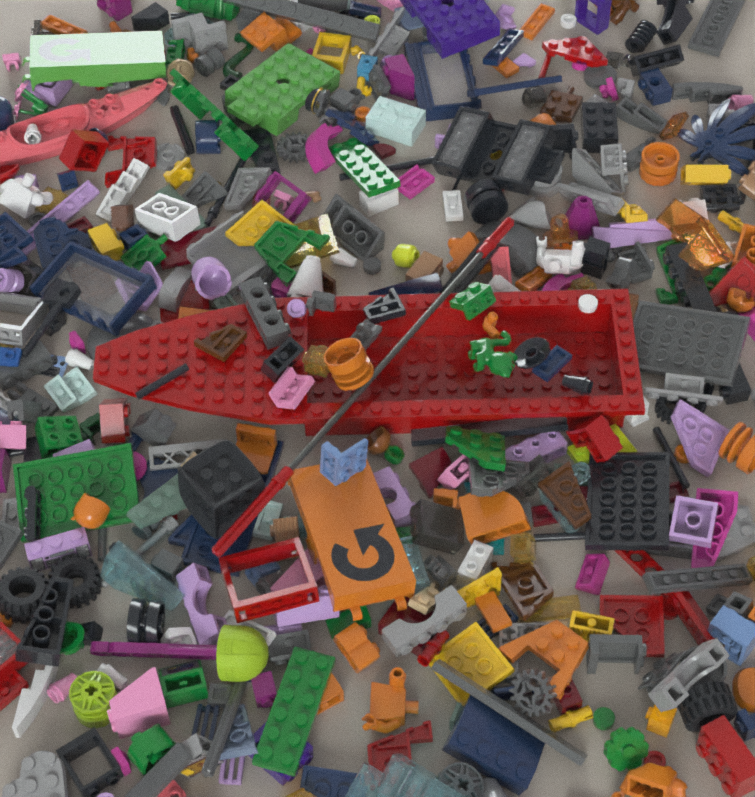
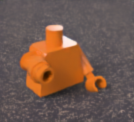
(460, 250)
(389, 704)
(652, 781)

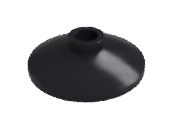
(532, 352)

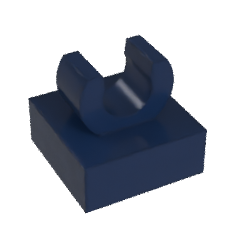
(67, 180)

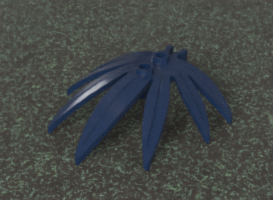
(715, 140)

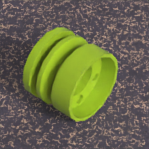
(91, 698)

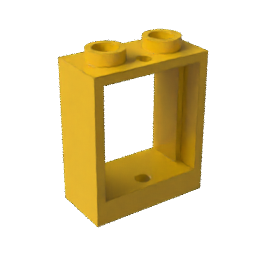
(330, 40)
(704, 174)

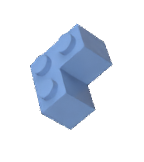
(734, 633)

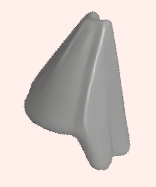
(532, 214)

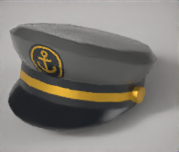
(317, 101)

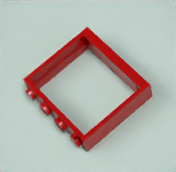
(273, 601)

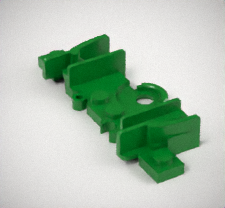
(200, 106)

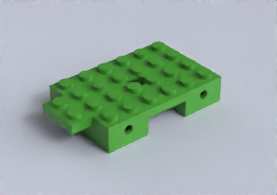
(276, 106)

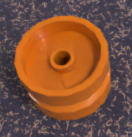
(659, 163)

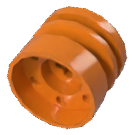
(348, 364)
(741, 446)

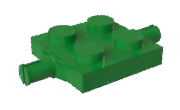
(145, 250)

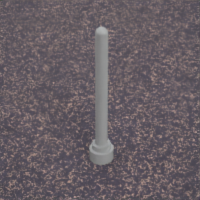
(168, 525)

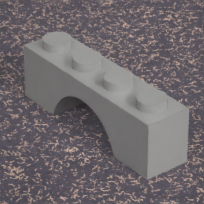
(404, 636)
(675, 686)

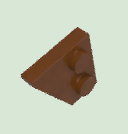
(222, 342)

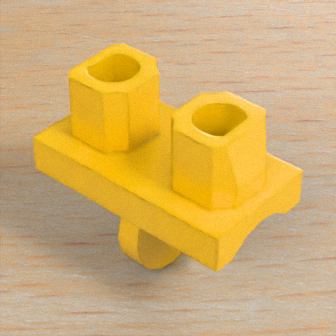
(181, 172)

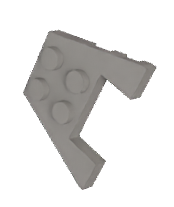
(741, 533)

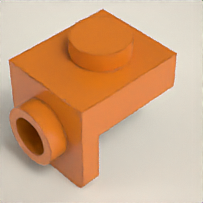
(446, 497)

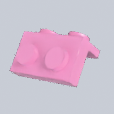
(290, 389)

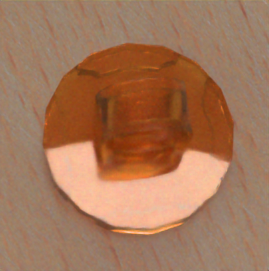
(560, 234)

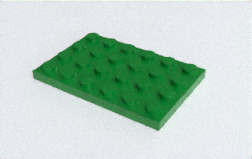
(63, 480)

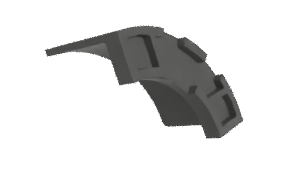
(520, 243)

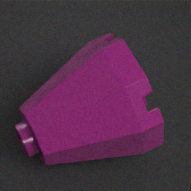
(582, 217)

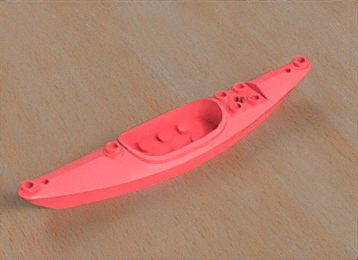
(55, 126)

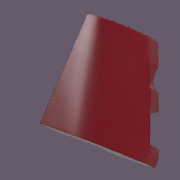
(429, 468)

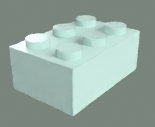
(396, 121)

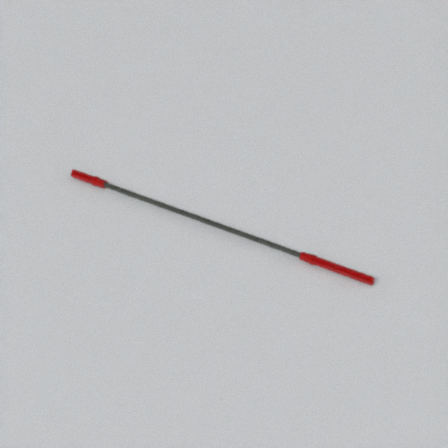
(279, 480)

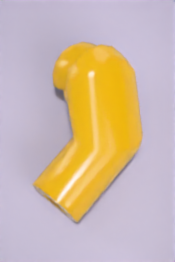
(357, 50)

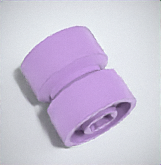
(11, 280)

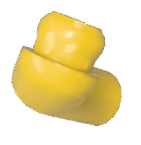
(364, 89)

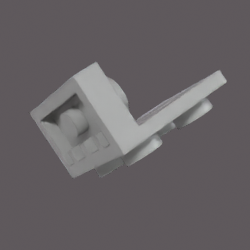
(613, 162)

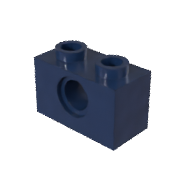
(655, 87)

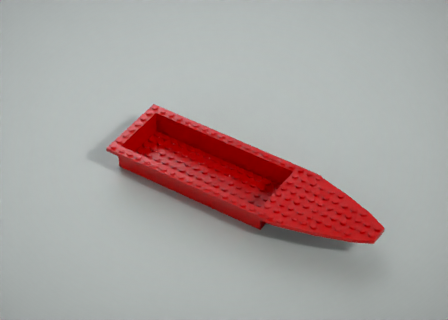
(421, 387)

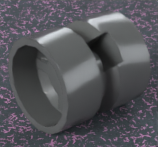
(209, 62)

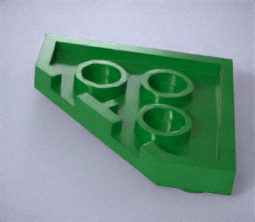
(483, 446)

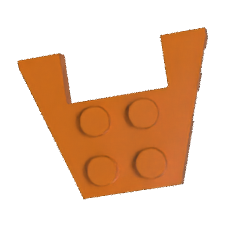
(555, 646)

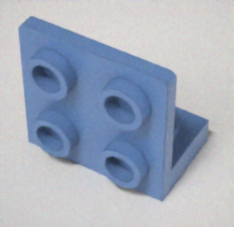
(341, 466)

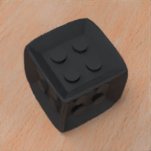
(219, 486)

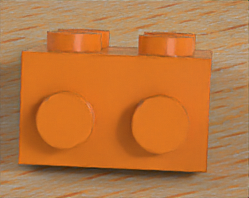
(257, 445)

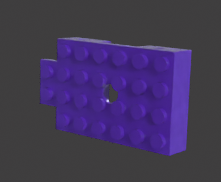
(455, 26)

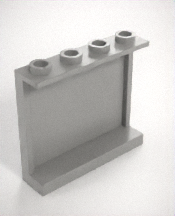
(240, 261)

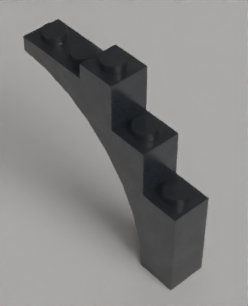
(674, 21)

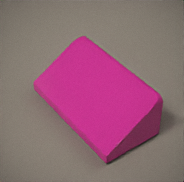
(593, 573)

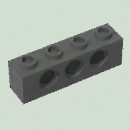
(264, 312)

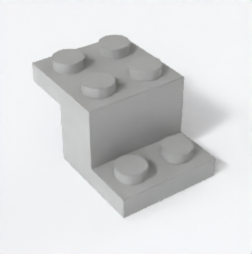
(200, 34)

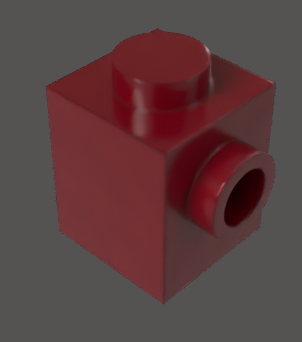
(570, 701)

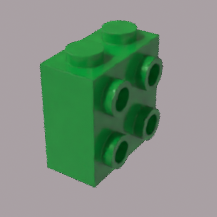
(56, 434)

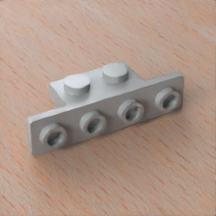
(392, 38)
(683, 387)

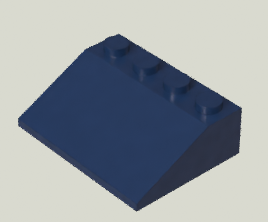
(494, 746)

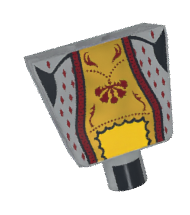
(198, 748)

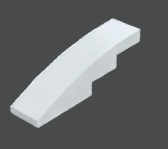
(123, 189)
(33, 699)

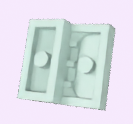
(70, 390)

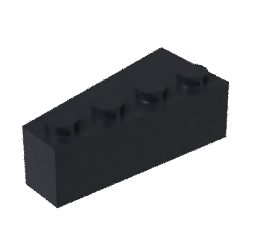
(46, 631)

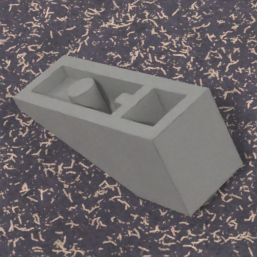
(174, 289)

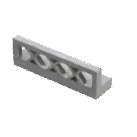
(602, 201)
(177, 450)

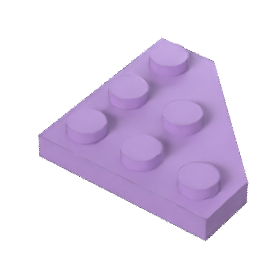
(699, 436)

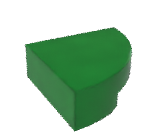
(666, 297)

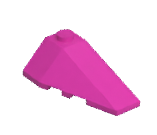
(726, 513)

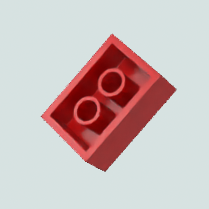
(727, 757)

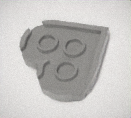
(40, 776)

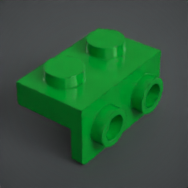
(473, 300)

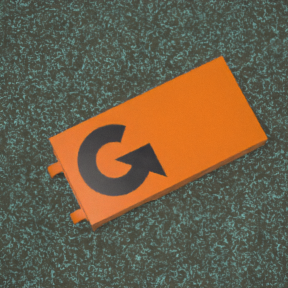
(353, 539)

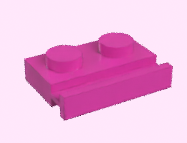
(415, 181)

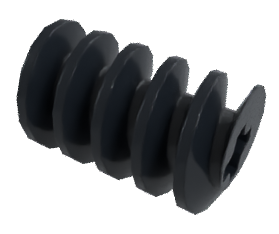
(641, 36)

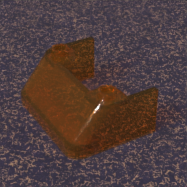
(705, 244)

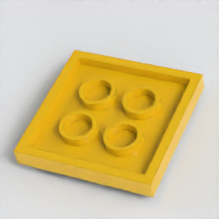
(476, 658)

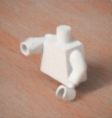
(22, 196)
(558, 260)

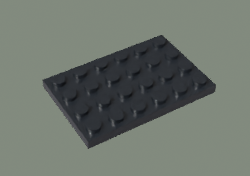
(629, 502)

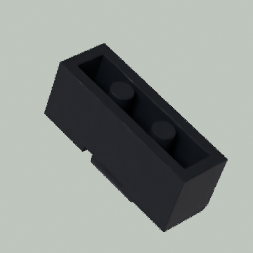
(657, 59)

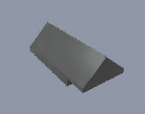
(354, 229)

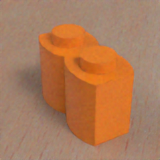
(356, 647)

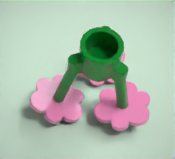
(38, 105)

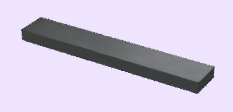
(697, 578)

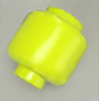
(405, 255)

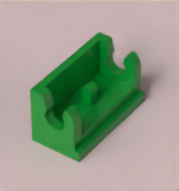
(175, 52)

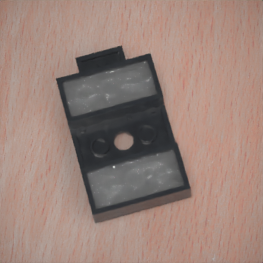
(524, 150)

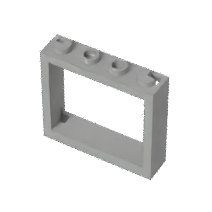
(25, 305)

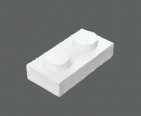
(453, 205)

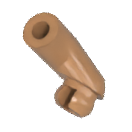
(315, 195)

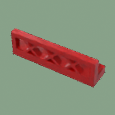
(690, 615)

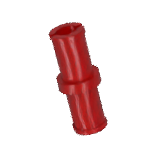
(432, 648)

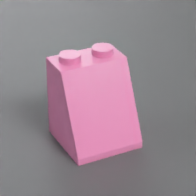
(138, 706)

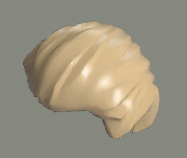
(184, 67)

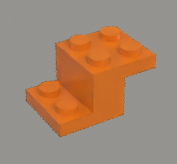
(270, 32)

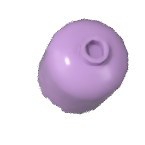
(211, 278)

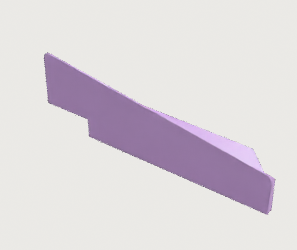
(626, 234)

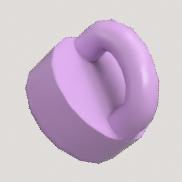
(296, 308)

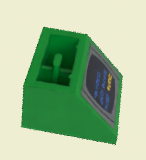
(183, 683)

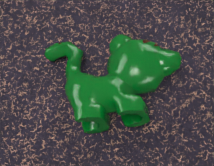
(498, 362)

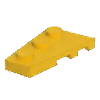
(481, 586)

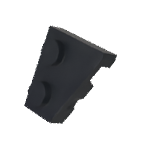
(385, 308)

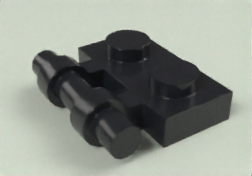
(720, 193)

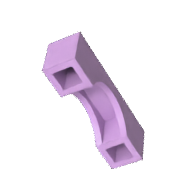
(195, 584)

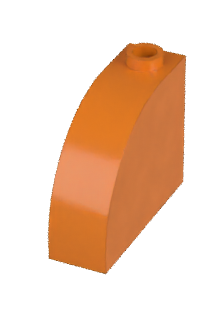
(492, 517)

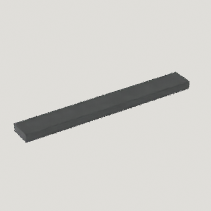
(509, 712)

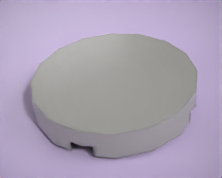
(168, 155)

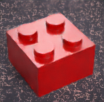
(83, 150)

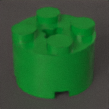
(149, 748)

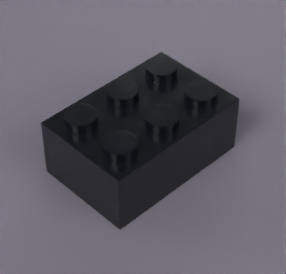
(598, 125)

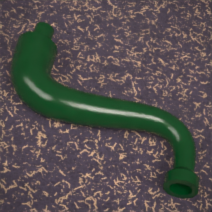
(233, 62)

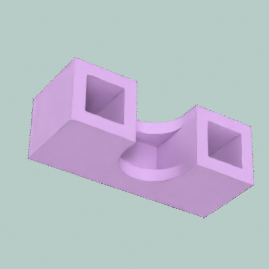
(391, 488)

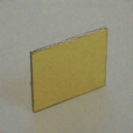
(321, 226)

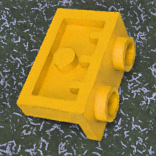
(632, 213)

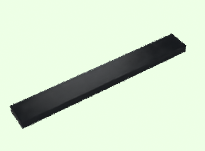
(505, 427)

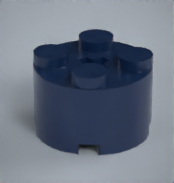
(206, 139)

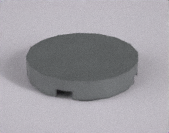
(597, 76)

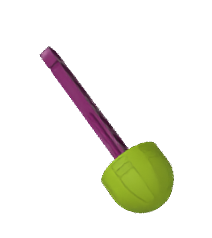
(238, 653)

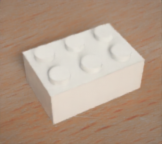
(167, 216)

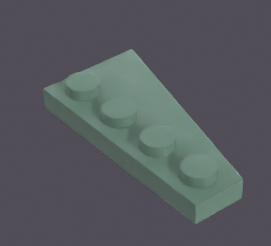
(159, 504)

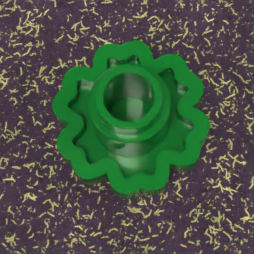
(626, 748)

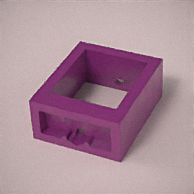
(297, 205)

